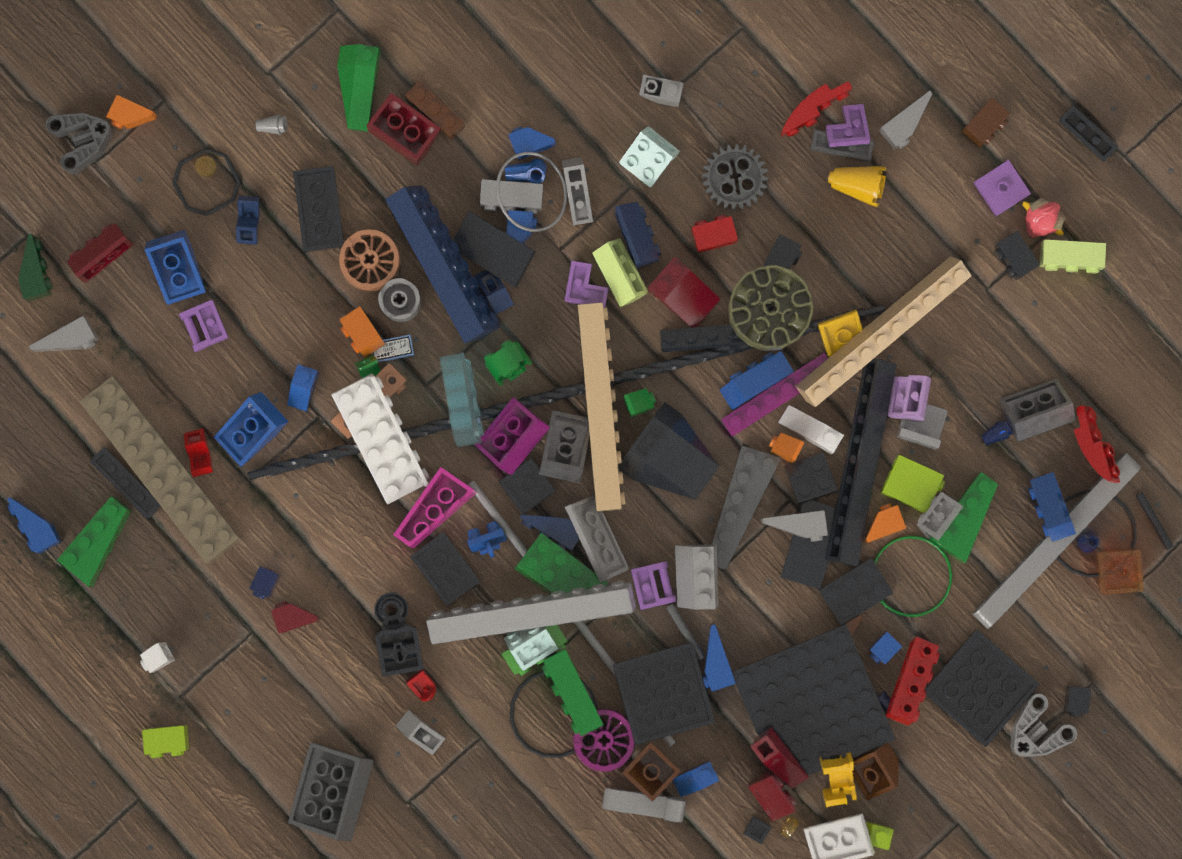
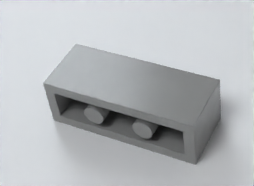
(513, 196)

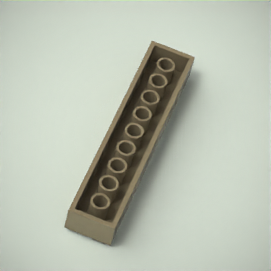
(160, 470)

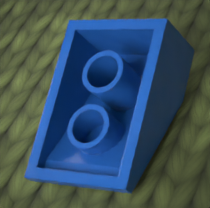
(175, 266)
(250, 428)

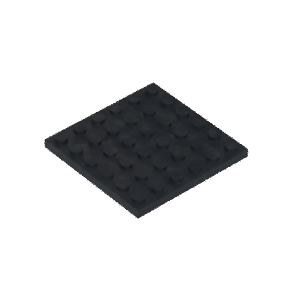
(815, 699)

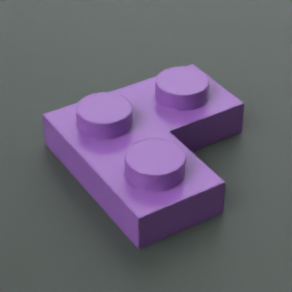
(854, 130)
(579, 289)

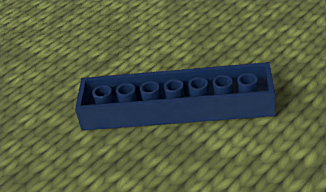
(443, 263)

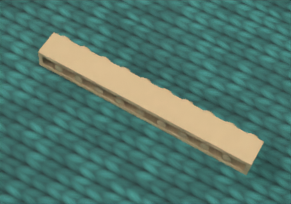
(883, 331)
(599, 407)

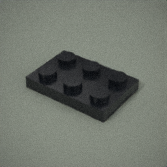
(445, 569)
(856, 591)

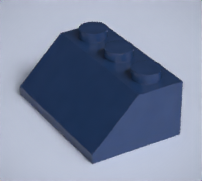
(637, 234)

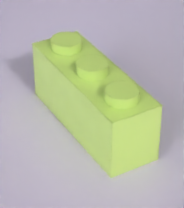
(1072, 255)
(620, 272)

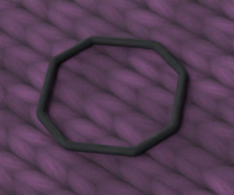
(194, 156)

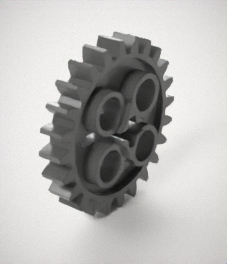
(753, 174)

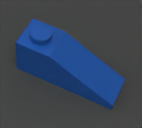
(716, 665)

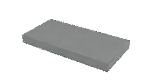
(597, 538)

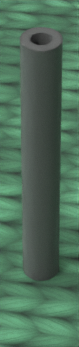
(685, 631)

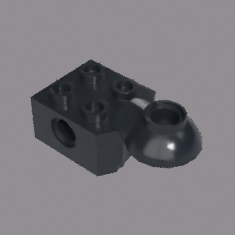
(396, 639)

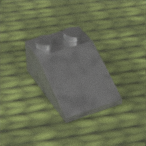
(565, 447)

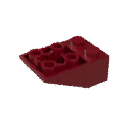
(771, 797)

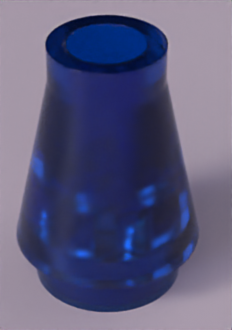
(998, 432)
(1083, 542)

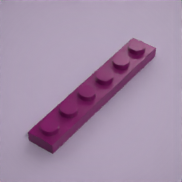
(769, 399)

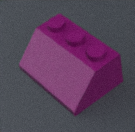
(512, 436)

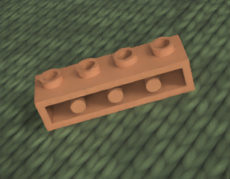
(392, 382)

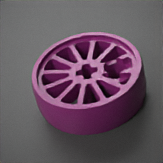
(578, 743)

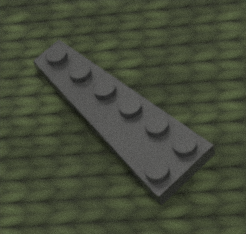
(745, 491)

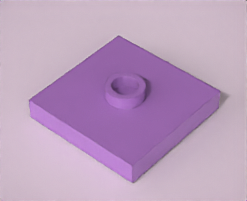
(1002, 188)

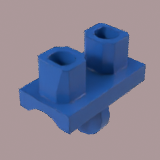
(488, 542)

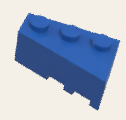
(756, 379)

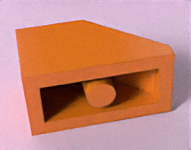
(128, 114)
(786, 447)
(885, 523)

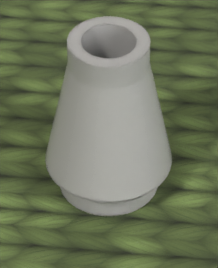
(274, 124)

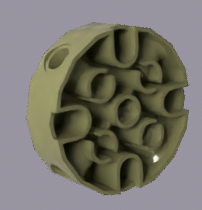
(765, 287)

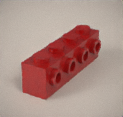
(912, 681)

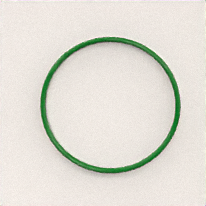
(949, 567)

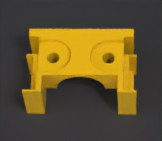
(840, 780)

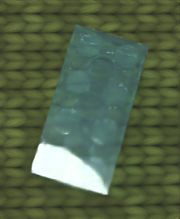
(460, 398)

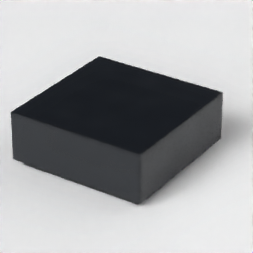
(757, 830)

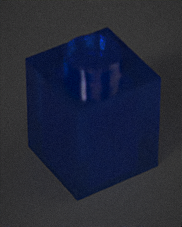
(264, 582)

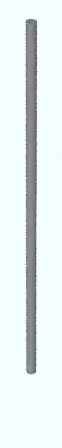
(522, 550)

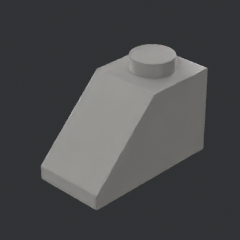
(420, 732)

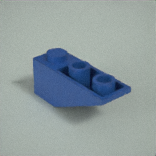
(40, 531)

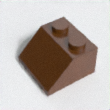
(651, 771)

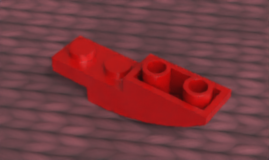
(807, 111)
(1097, 452)

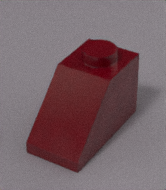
(291, 617)

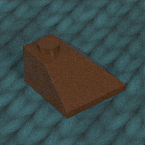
(876, 771)

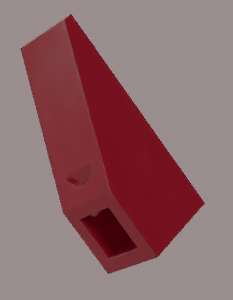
(778, 758)

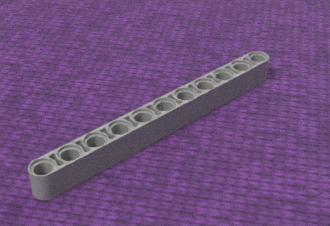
(1047, 551)

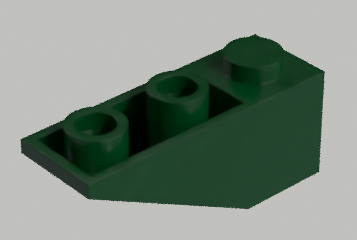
(32, 275)

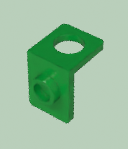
(368, 366)

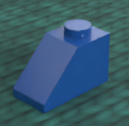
(529, 141)
(524, 219)
(302, 387)
(695, 779)

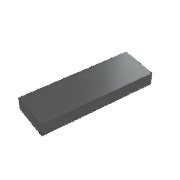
(858, 152)

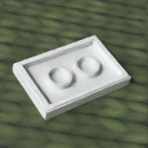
(840, 839)

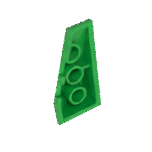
(358, 77)

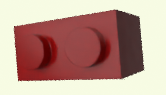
(714, 233)

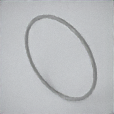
(499, 199)

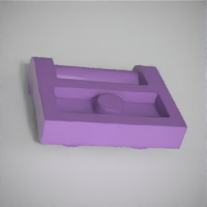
(210, 324)
(646, 585)

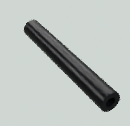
(1154, 521)

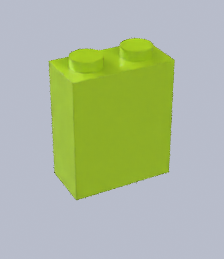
(912, 484)

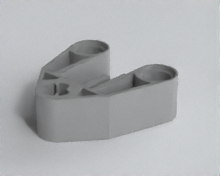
(1025, 718)

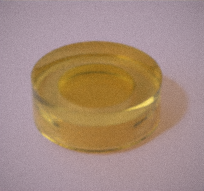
(205, 166)
(789, 827)

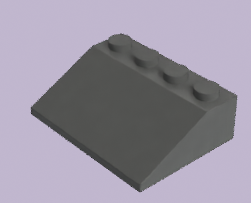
(330, 792)

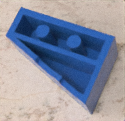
(1051, 507)

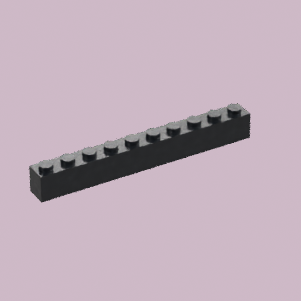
(861, 462)

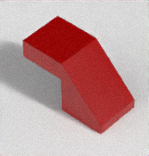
(198, 452)

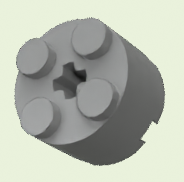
(409, 307)

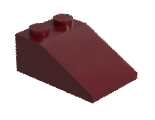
(683, 293)

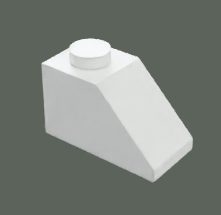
(156, 657)

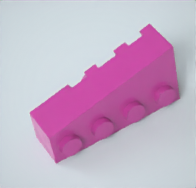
(435, 505)

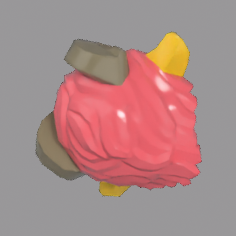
(1043, 218)

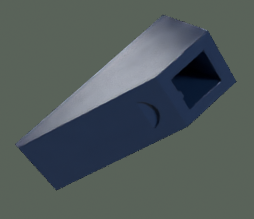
(556, 528)

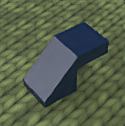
(248, 220)

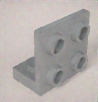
(924, 432)
(939, 516)

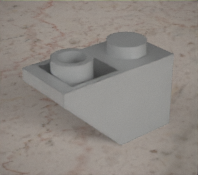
(661, 90)

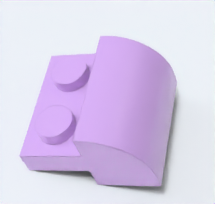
(909, 397)

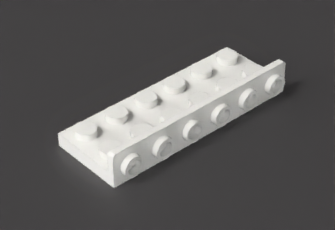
(380, 438)

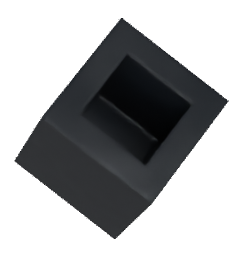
(1077, 700)

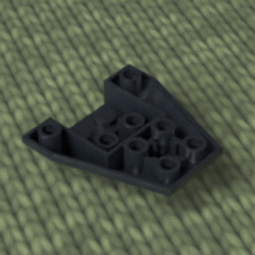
(670, 456)

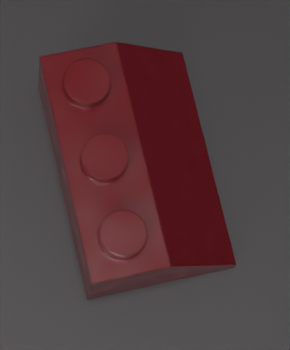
(403, 129)
(99, 252)

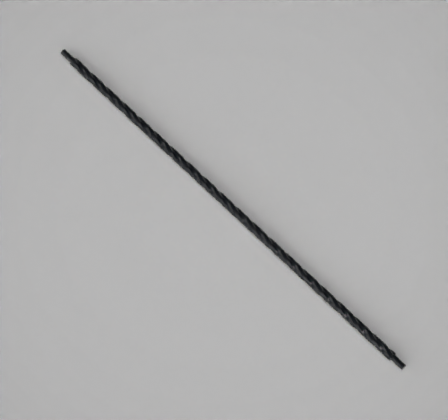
(537, 399)

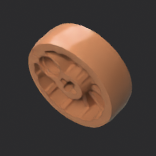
(357, 238)

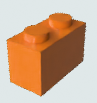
(362, 332)

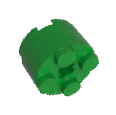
(507, 362)

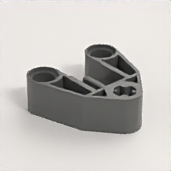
(85, 154)

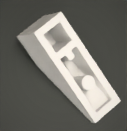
(811, 429)

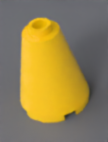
(859, 182)

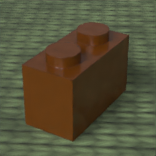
(986, 122)

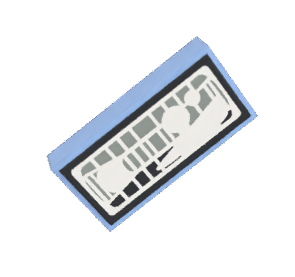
(395, 349)

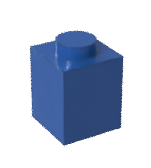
(884, 648)

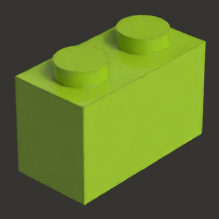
(165, 740)

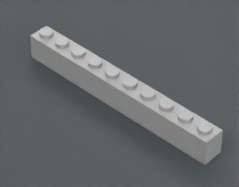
(531, 613)

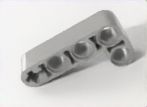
(637, 803)

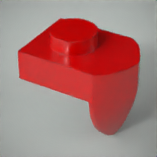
(422, 685)

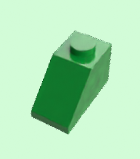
(639, 402)

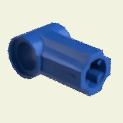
(524, 173)

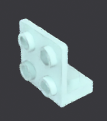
(648, 156)
(530, 645)

